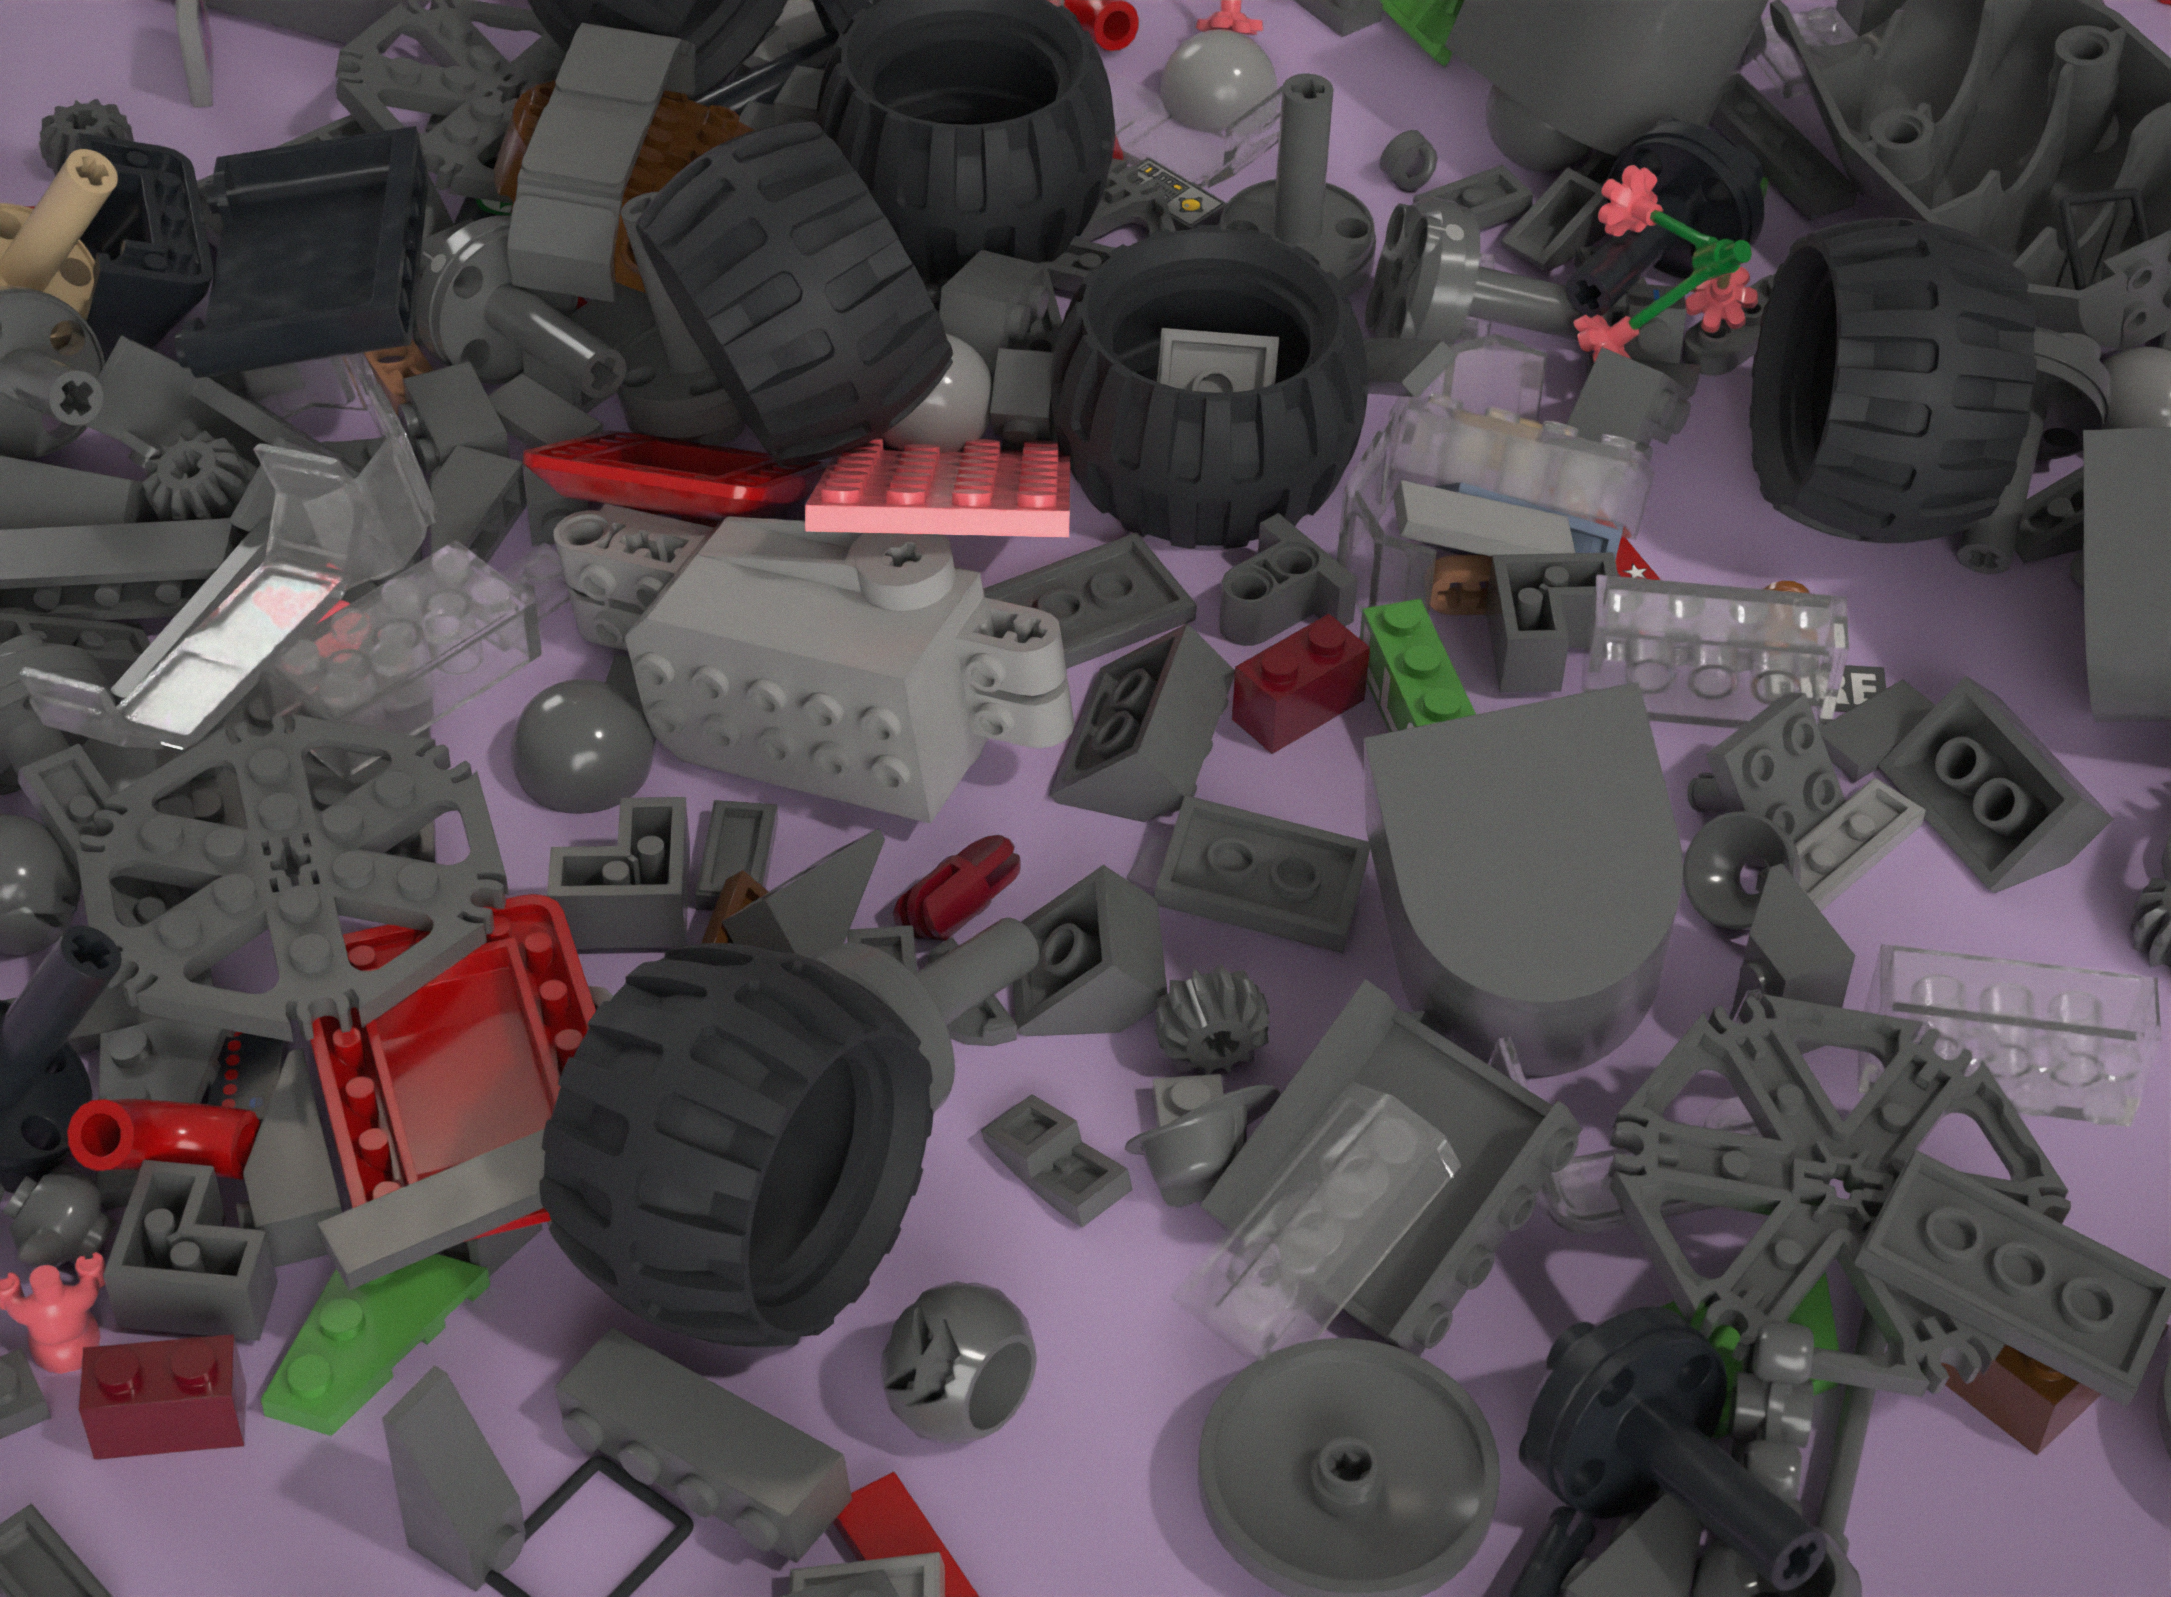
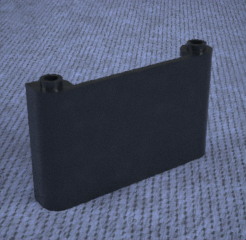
(312, 253)

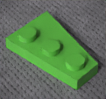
(359, 1337)

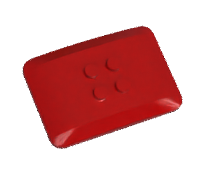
(672, 476)
(458, 1059)

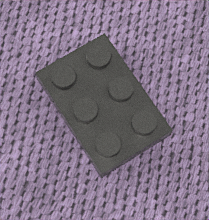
(1262, 873)

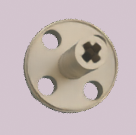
(43, 243)

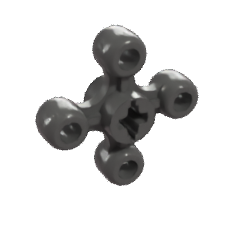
(1774, 1406)

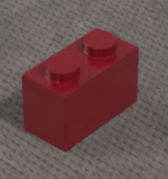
(1300, 683)
(163, 1397)

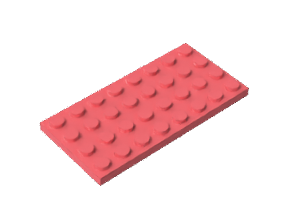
(944, 492)

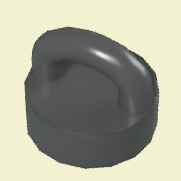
(1409, 156)

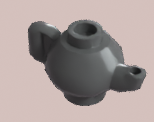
(57, 1218)

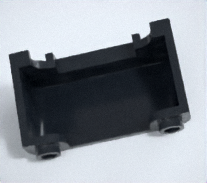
(145, 244)

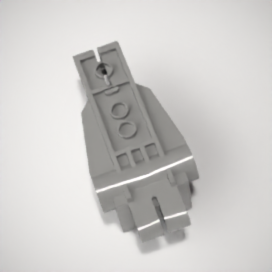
(816, 654)

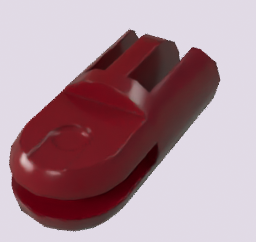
(958, 888)

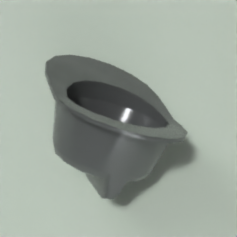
(1199, 1146)

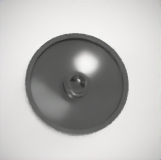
(1348, 1471)

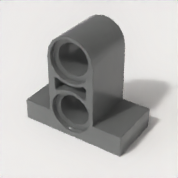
(1283, 586)

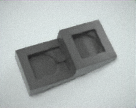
(1052, 1160)

